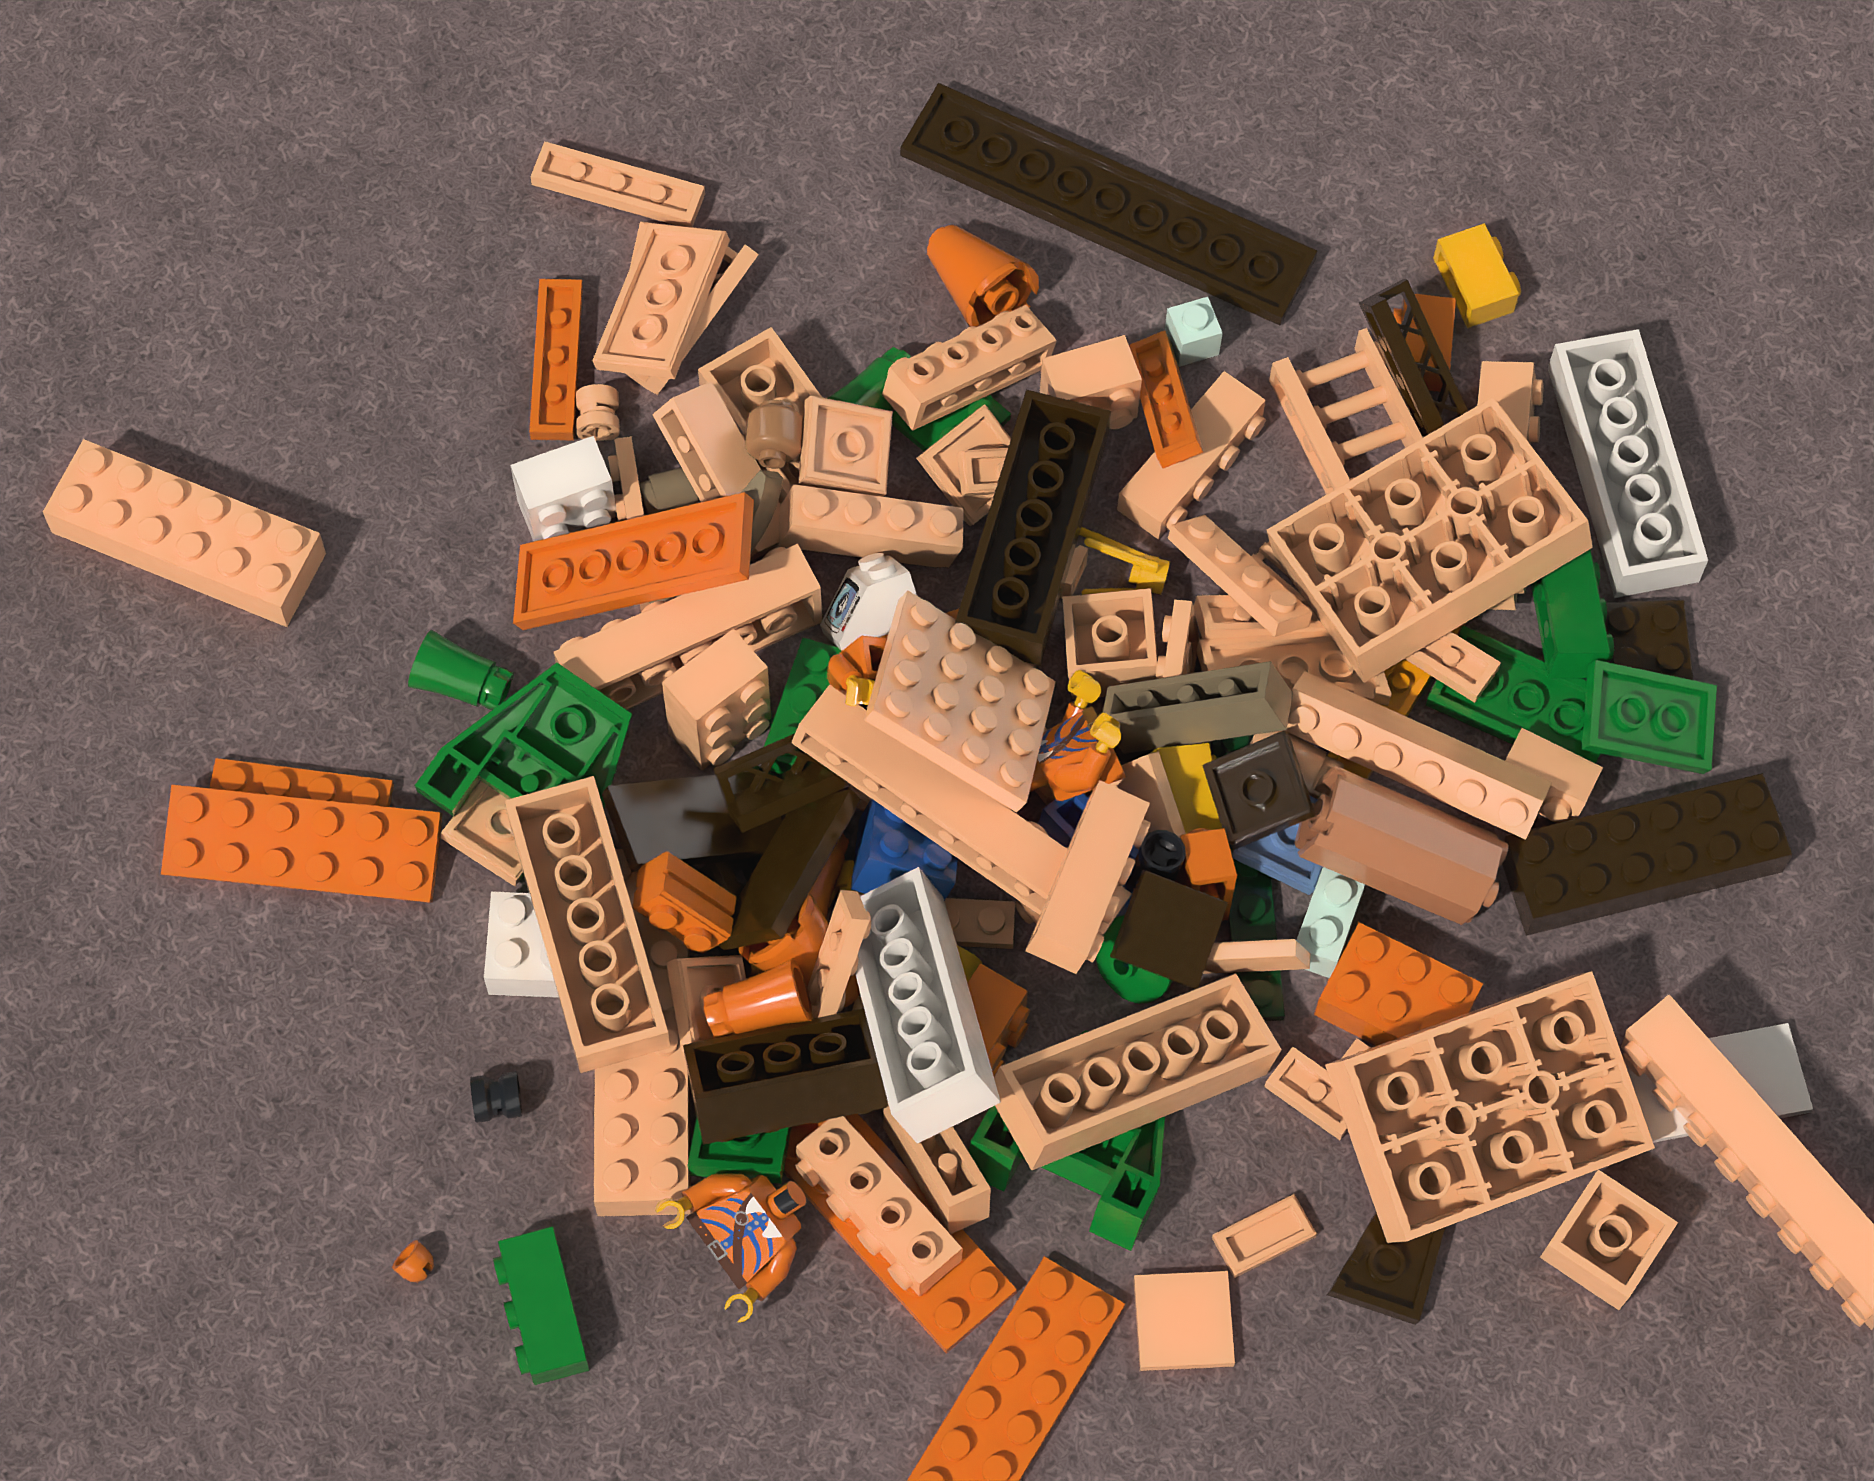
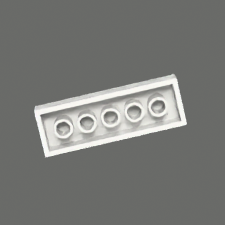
(1627, 463)
(921, 1010)

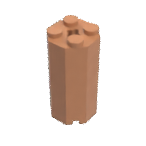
(1401, 846)

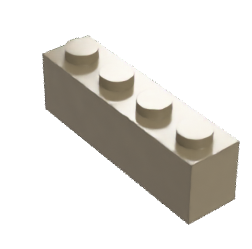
(1199, 707)

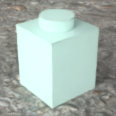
(1193, 331)

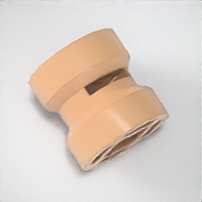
(597, 412)

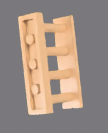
(1311, 421)

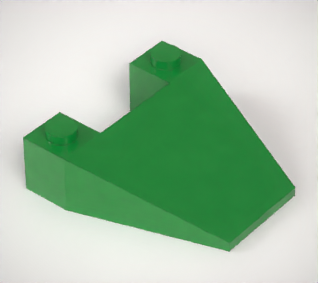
(532, 742)
(1118, 1169)

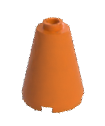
(980, 274)
(801, 943)

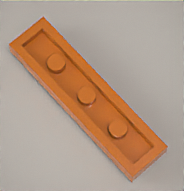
(556, 359)
(1165, 401)
(300, 783)

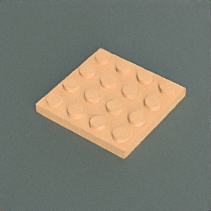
(960, 701)

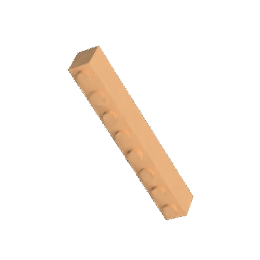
(936, 802)

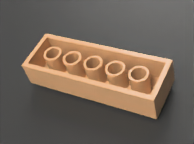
(185, 532)
(639, 653)
(587, 924)
(1134, 1071)

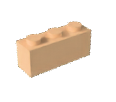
(943, 1174)

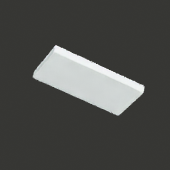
(1762, 1057)

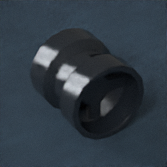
(1160, 854)
(495, 1097)

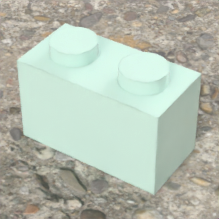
(1329, 920)

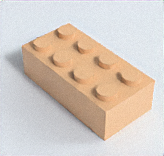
(757, 373)

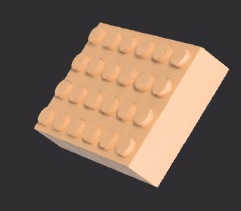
(1429, 538)
(1489, 1107)

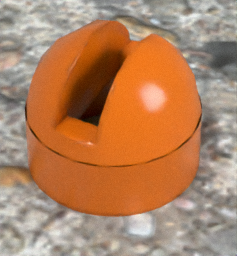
(412, 1261)

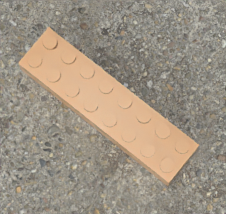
(644, 1102)
(1757, 1152)

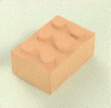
(718, 700)

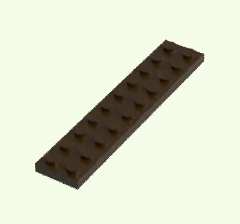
(1109, 203)

